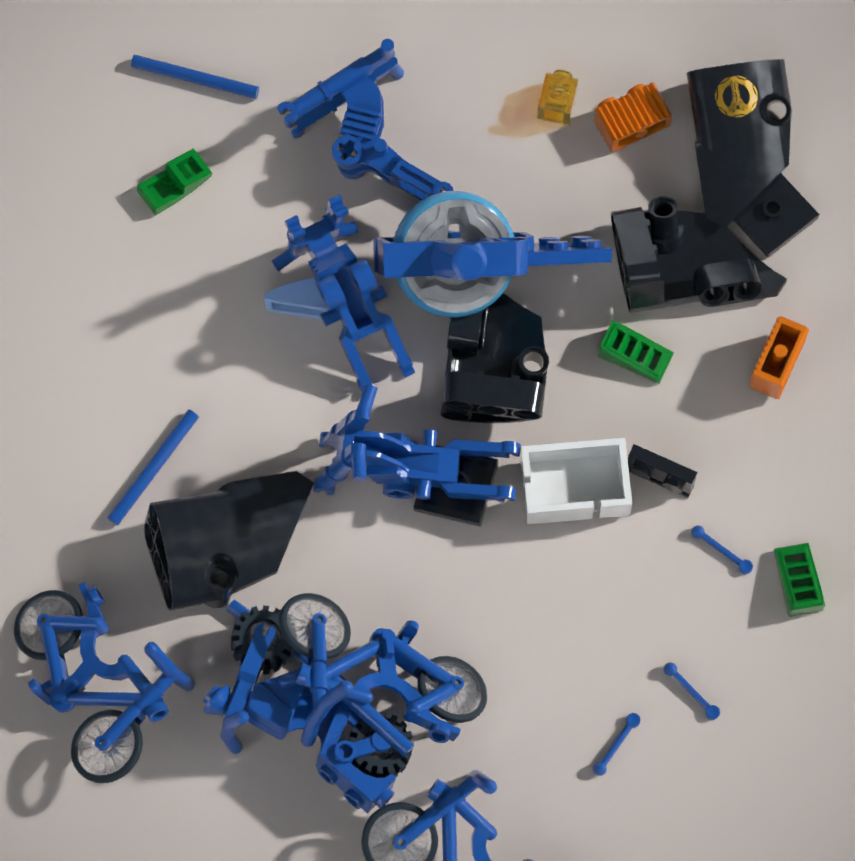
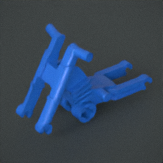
(361, 123)
(344, 285)
(405, 463)

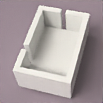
(576, 480)

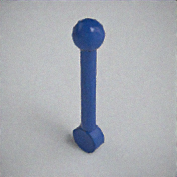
(745, 566)
(712, 711)
(632, 721)

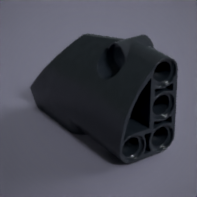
(684, 259)
(223, 537)

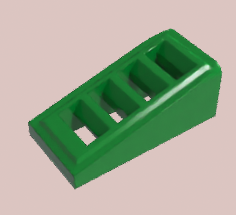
(641, 342)
(801, 606)

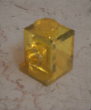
(555, 106)

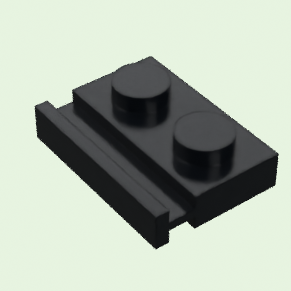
(661, 471)

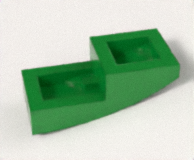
(174, 183)

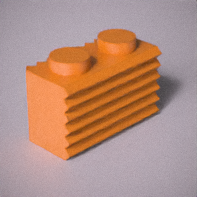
(632, 116)
(778, 357)

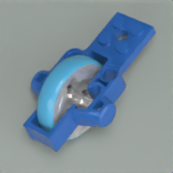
(471, 267)

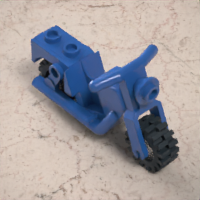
(360, 767)

